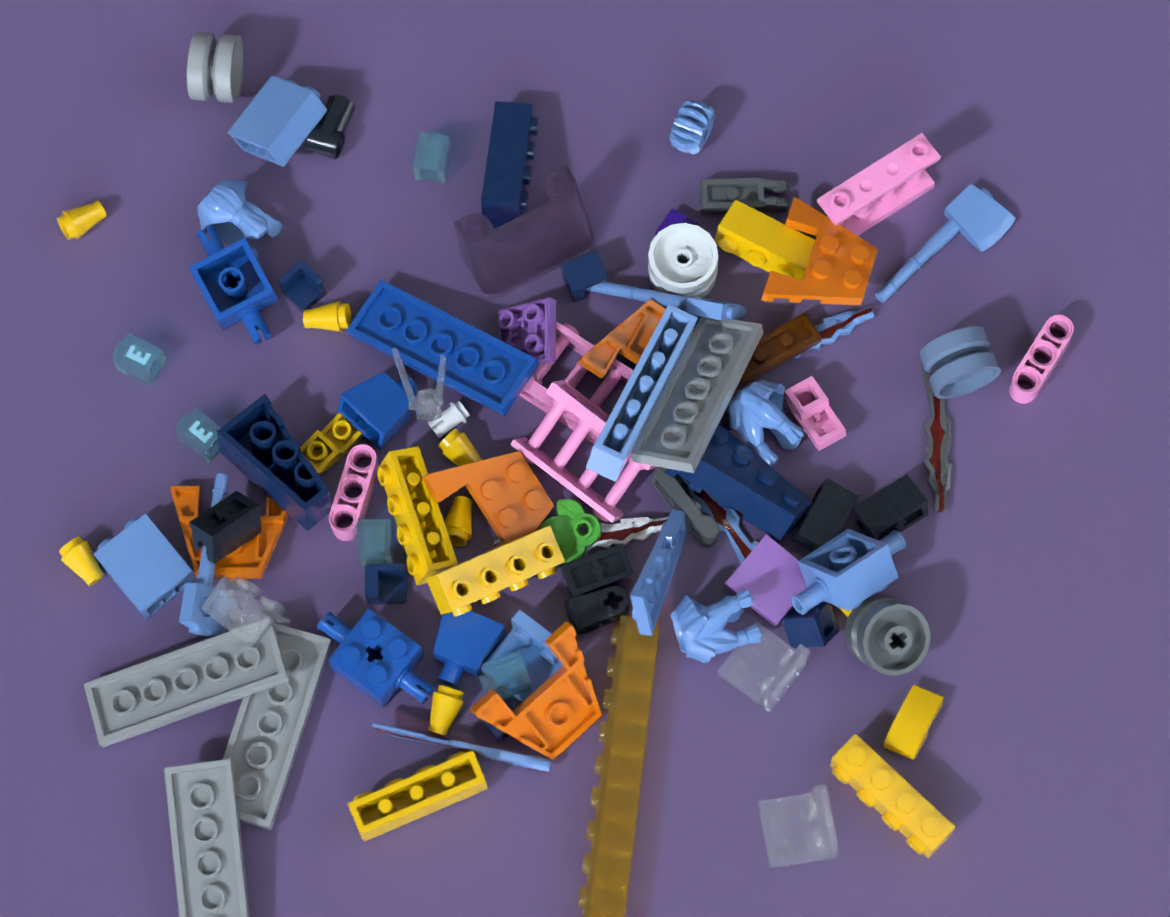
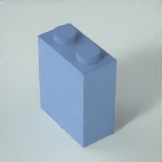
(278, 120)
(144, 565)

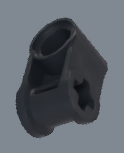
(594, 610)

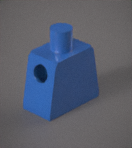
(377, 408)
(465, 644)

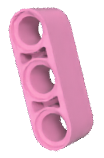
(1045, 345)
(354, 478)

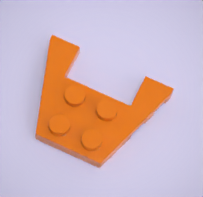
(836, 267)
(627, 339)
(503, 491)
(246, 561)
(556, 710)

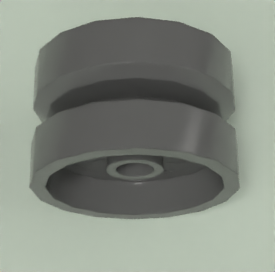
(887, 635)

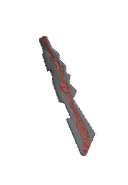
(939, 434)

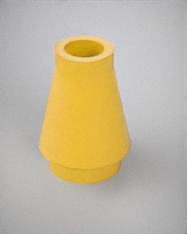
(80, 219)
(331, 317)
(459, 448)
(459, 521)
(80, 558)
(444, 709)

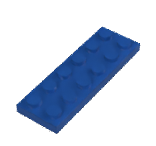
(475, 361)

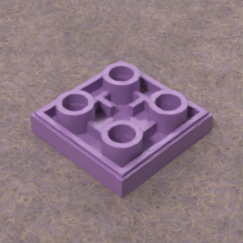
(530, 328)
(771, 579)

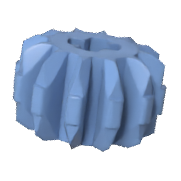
(692, 126)

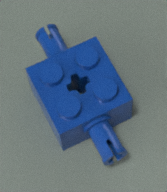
(240, 303)
(377, 678)

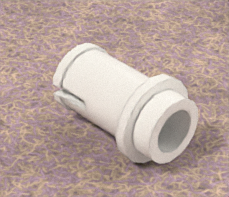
(450, 418)

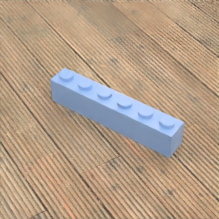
(641, 393)

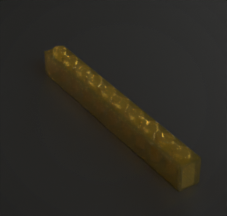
(620, 771)

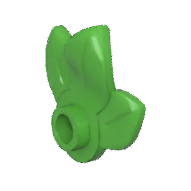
(568, 529)

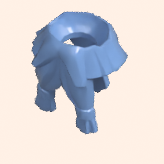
(234, 215)
(762, 407)
(702, 629)

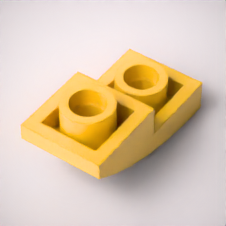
(331, 444)
(913, 722)

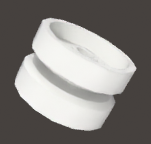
(683, 261)

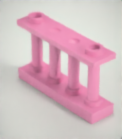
(882, 187)
(535, 393)
(589, 419)

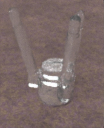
(429, 400)

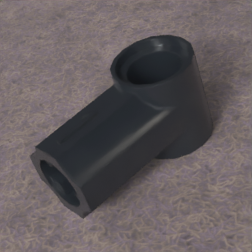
(329, 134)

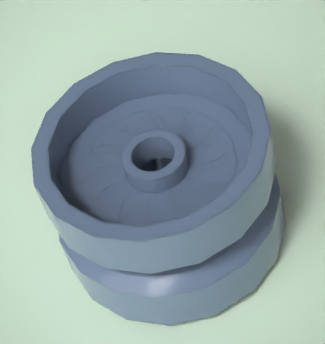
(959, 362)

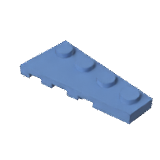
(658, 571)

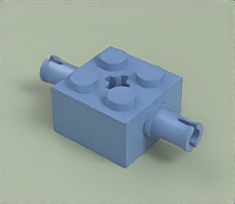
(847, 570)

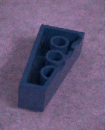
(507, 162)
(274, 462)
(747, 485)

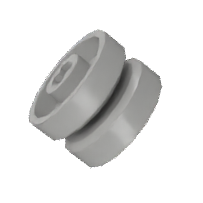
(215, 67)

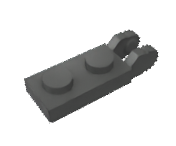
(720, 194)
(670, 489)

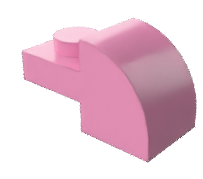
(813, 414)

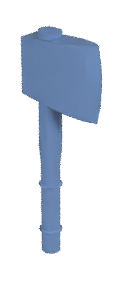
(970, 213)
(693, 305)
(196, 593)

